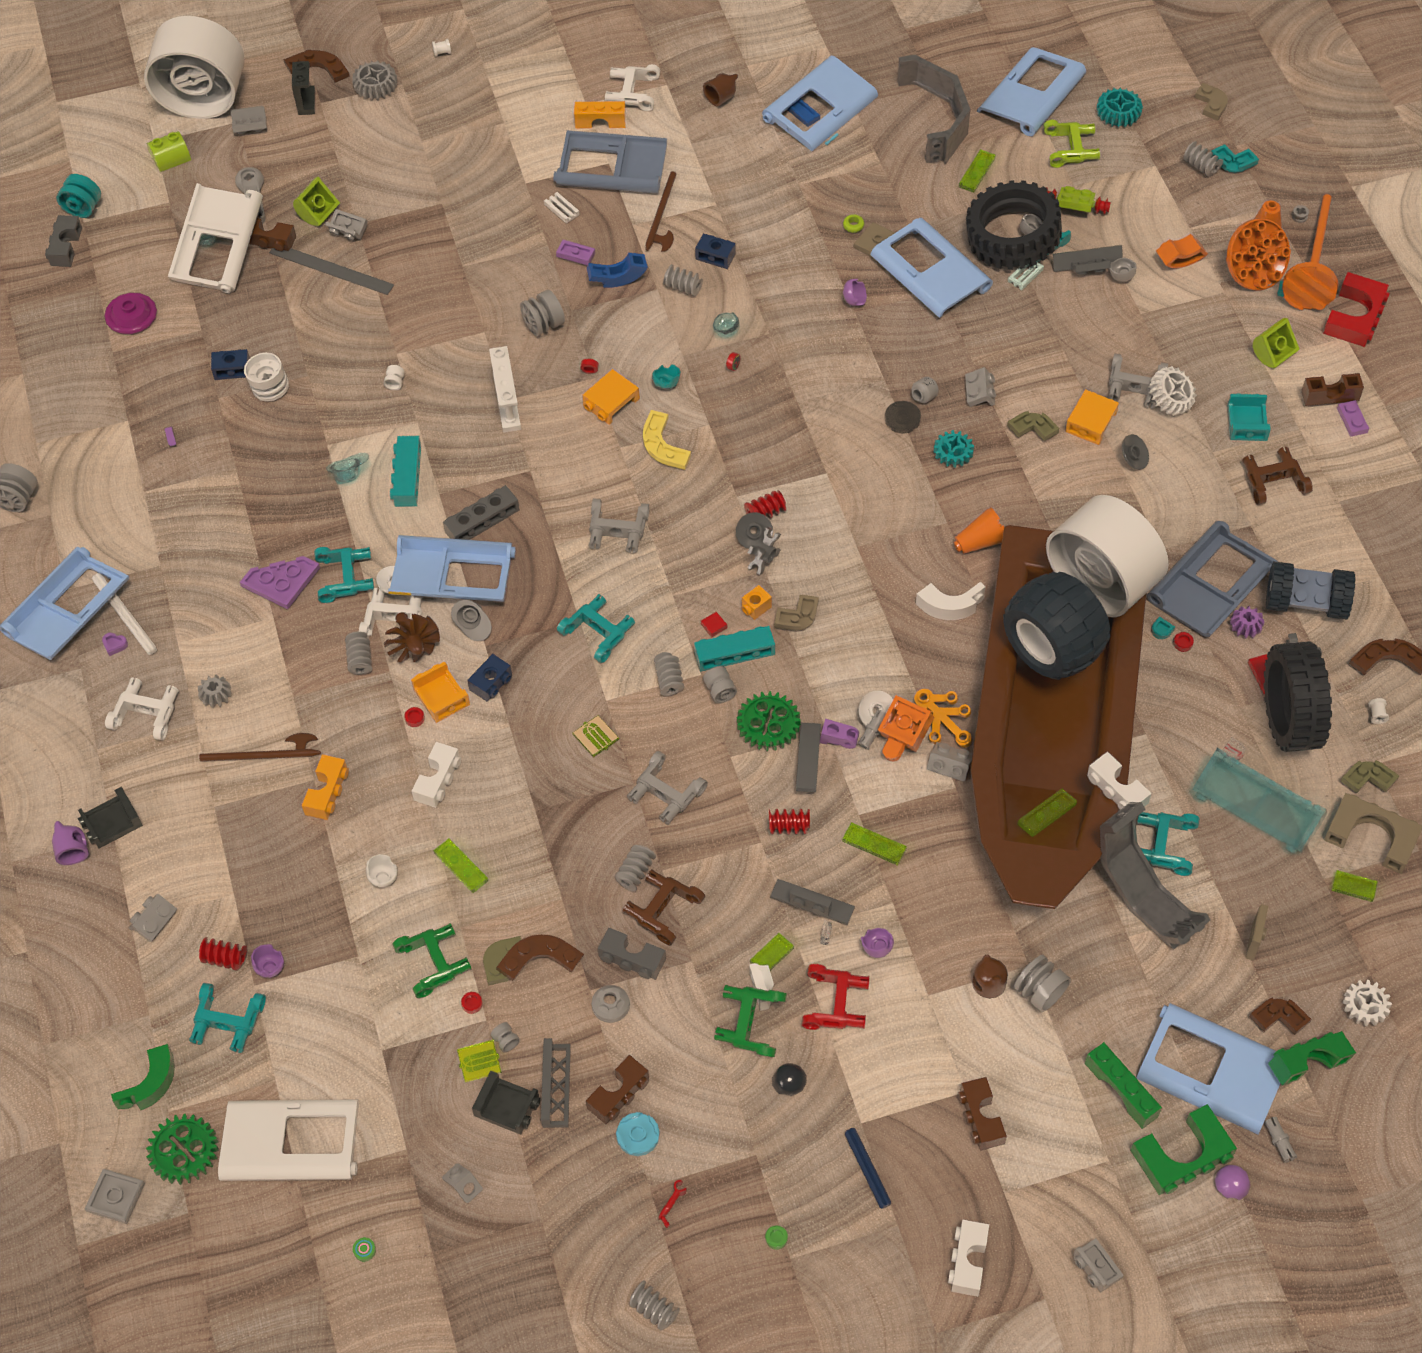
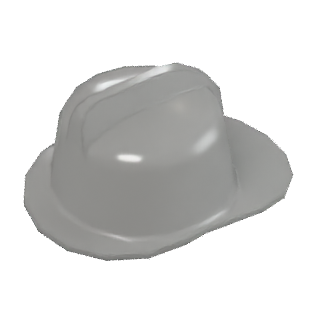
(471, 619)

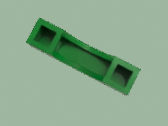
(1292, 1063)
(1137, 1099)

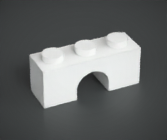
(1104, 774)
(432, 789)
(971, 1238)

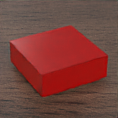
(714, 624)

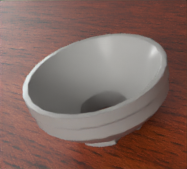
(610, 1012)

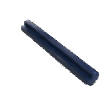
(867, 1168)

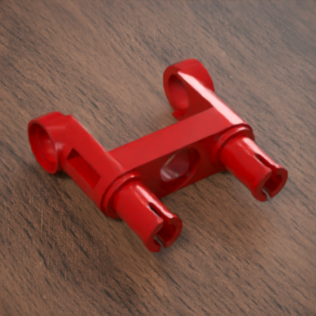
(840, 1018)

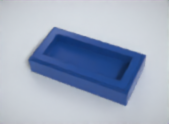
(804, 112)

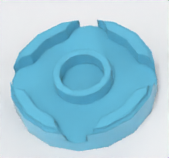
(637, 1134)

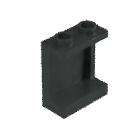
(303, 93)
(110, 819)
(505, 1104)

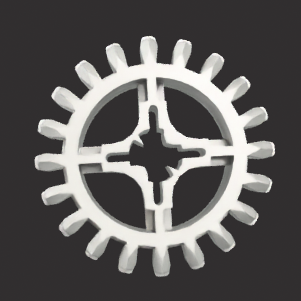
(1172, 390)

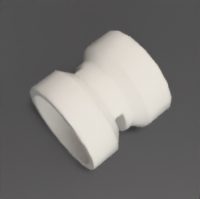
(393, 378)

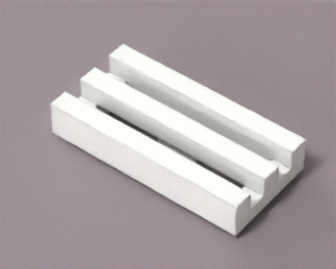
(563, 205)

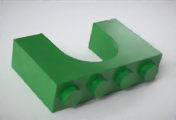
(1168, 1174)

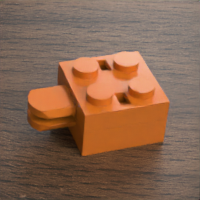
(904, 727)

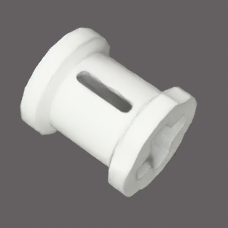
(441, 47)
(1378, 711)

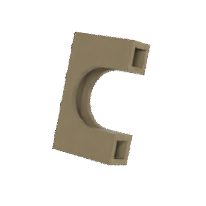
(1401, 831)

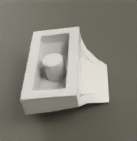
(761, 979)

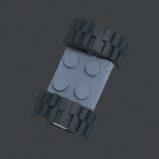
(1310, 590)

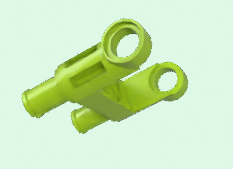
(1073, 131)

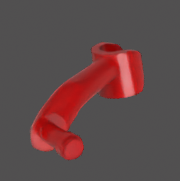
(666, 1209)

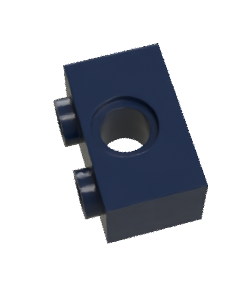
(715, 251)
(229, 364)
(491, 668)

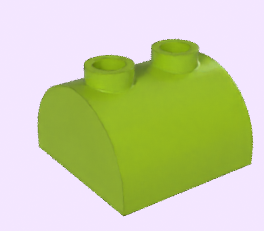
(169, 151)
(315, 203)
(1275, 344)

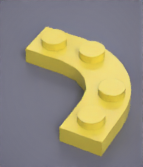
(658, 447)

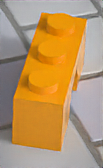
(611, 111)
(322, 802)

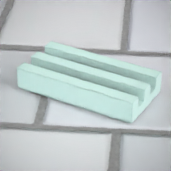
(1036, 270)

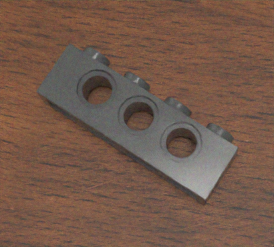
(482, 514)

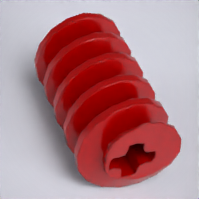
(767, 504)
(789, 821)
(222, 955)

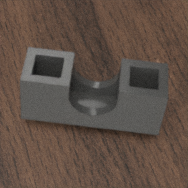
(60, 250)
(646, 962)

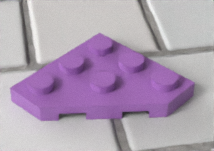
(281, 580)

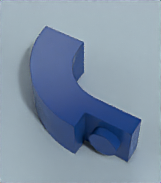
(618, 274)

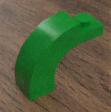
(154, 1085)

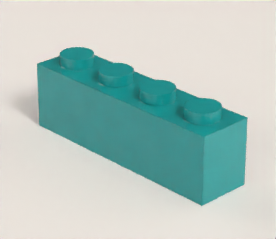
(407, 471)
(734, 648)

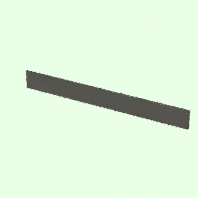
(334, 270)

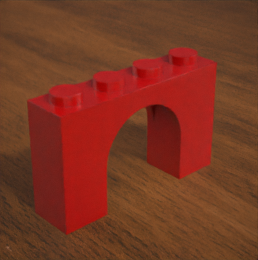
(1358, 328)

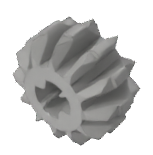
(214, 691)

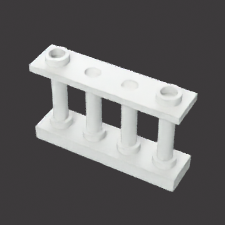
(505, 389)

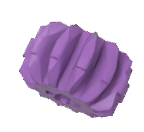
(1247, 622)

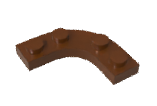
(321, 59)
(1387, 649)
(539, 946)

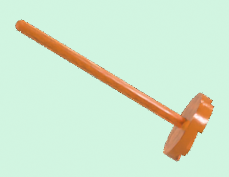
(1312, 283)

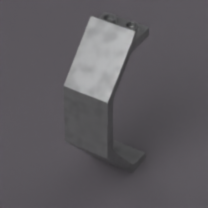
(946, 86)
(1139, 883)

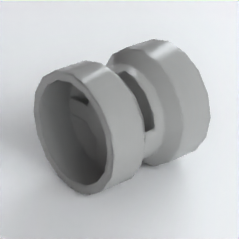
(505, 1037)

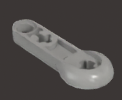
(254, 184)

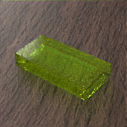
(1354, 886)
(773, 952)

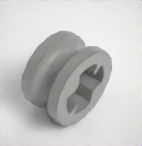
(1303, 216)

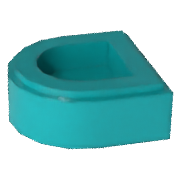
(1162, 629)

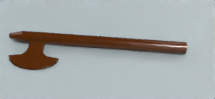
(665, 240)
(299, 739)

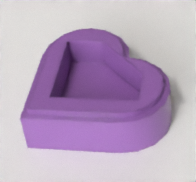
(114, 644)

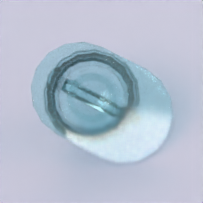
(348, 468)

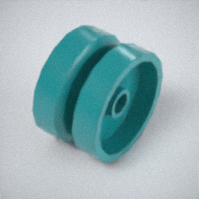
(78, 195)

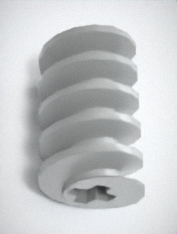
(1202, 160)
(682, 281)
(358, 653)
(668, 674)
(633, 867)
(652, 1307)

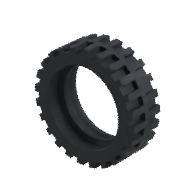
(1017, 250)
(1297, 696)

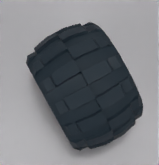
(1056, 625)

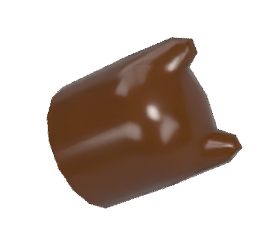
(720, 88)
(991, 977)

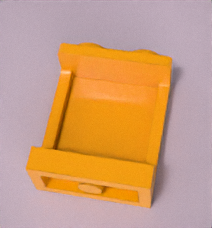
(609, 395)
(1091, 416)
(440, 692)

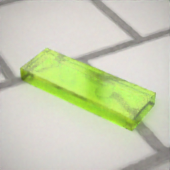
(977, 171)
(1047, 812)
(874, 844)
(461, 865)

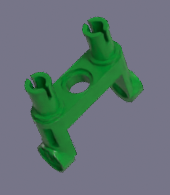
(431, 939)
(741, 1036)

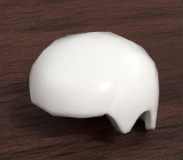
(381, 870)

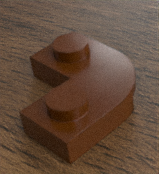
(1279, 1009)

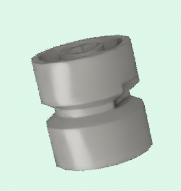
(720, 684)

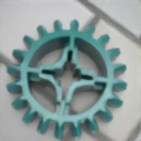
(1119, 107)

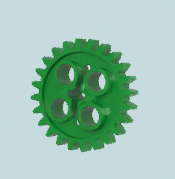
(751, 716)
(166, 1162)

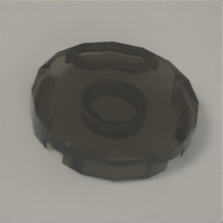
(902, 417)

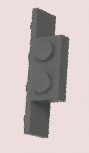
(1087, 260)
(812, 901)

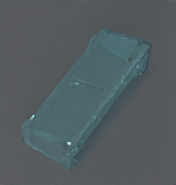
(1259, 801)

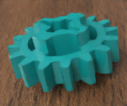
(953, 448)

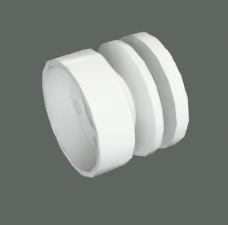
(266, 376)

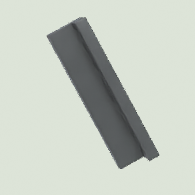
(547, 1084)

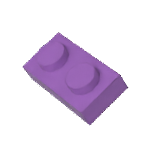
(575, 252)
(1353, 418)

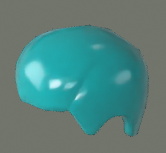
(666, 377)

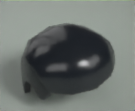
(789, 1079)

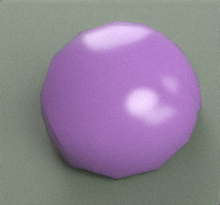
(854, 292)
(877, 942)
(267, 961)
(1232, 1182)

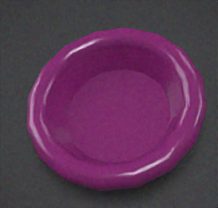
(130, 313)

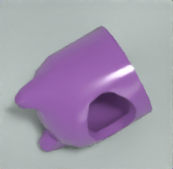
(69, 844)

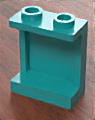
(1248, 417)

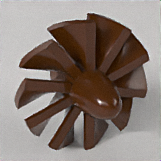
(416, 636)

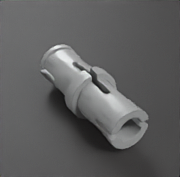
(872, 730)
(1280, 1139)

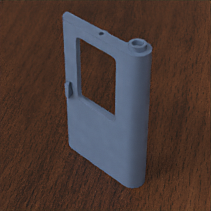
(637, 163)
(1197, 601)

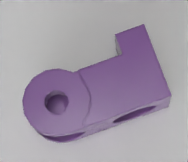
(839, 734)

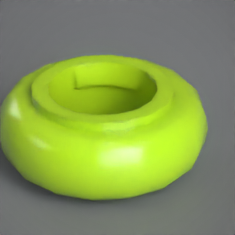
(853, 228)

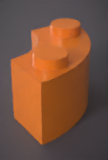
(1181, 252)

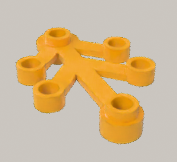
(941, 715)

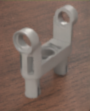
(1123, 381)
(626, 529)
(676, 801)

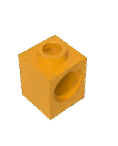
(759, 596)

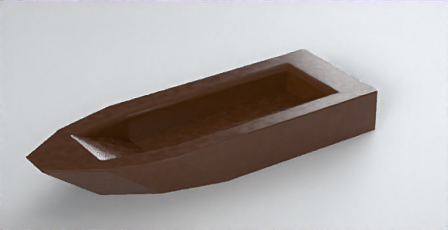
(1046, 738)

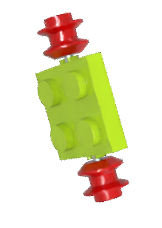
(1080, 200)

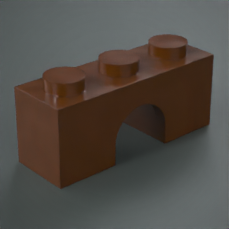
(280, 237)
(1345, 390)
(607, 1104)
(986, 1131)

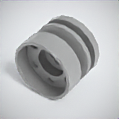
(542, 313)
(15, 487)
(1045, 985)

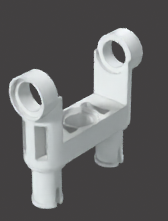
(630, 75)
(383, 611)
(131, 701)

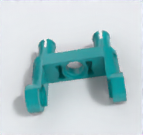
(347, 557)
(589, 615)
(1162, 823)
(240, 1025)

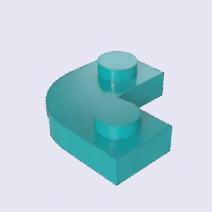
(1235, 163)

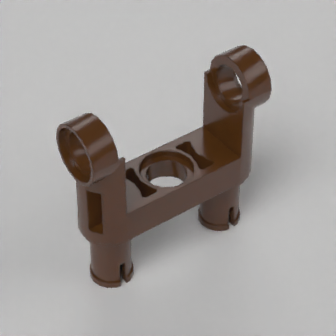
(1287, 468)
(668, 888)

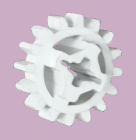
(1372, 1012)

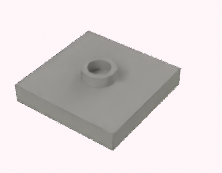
(114, 1196)

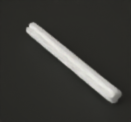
(127, 617)

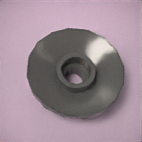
(1135, 452)
(745, 524)

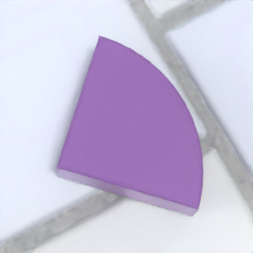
(170, 436)

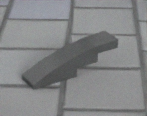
(808, 757)

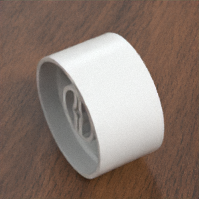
(198, 67)
(1110, 552)

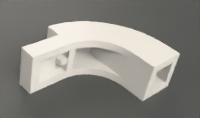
(949, 607)

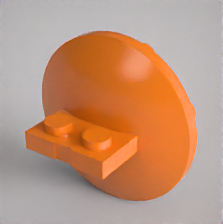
(1258, 254)

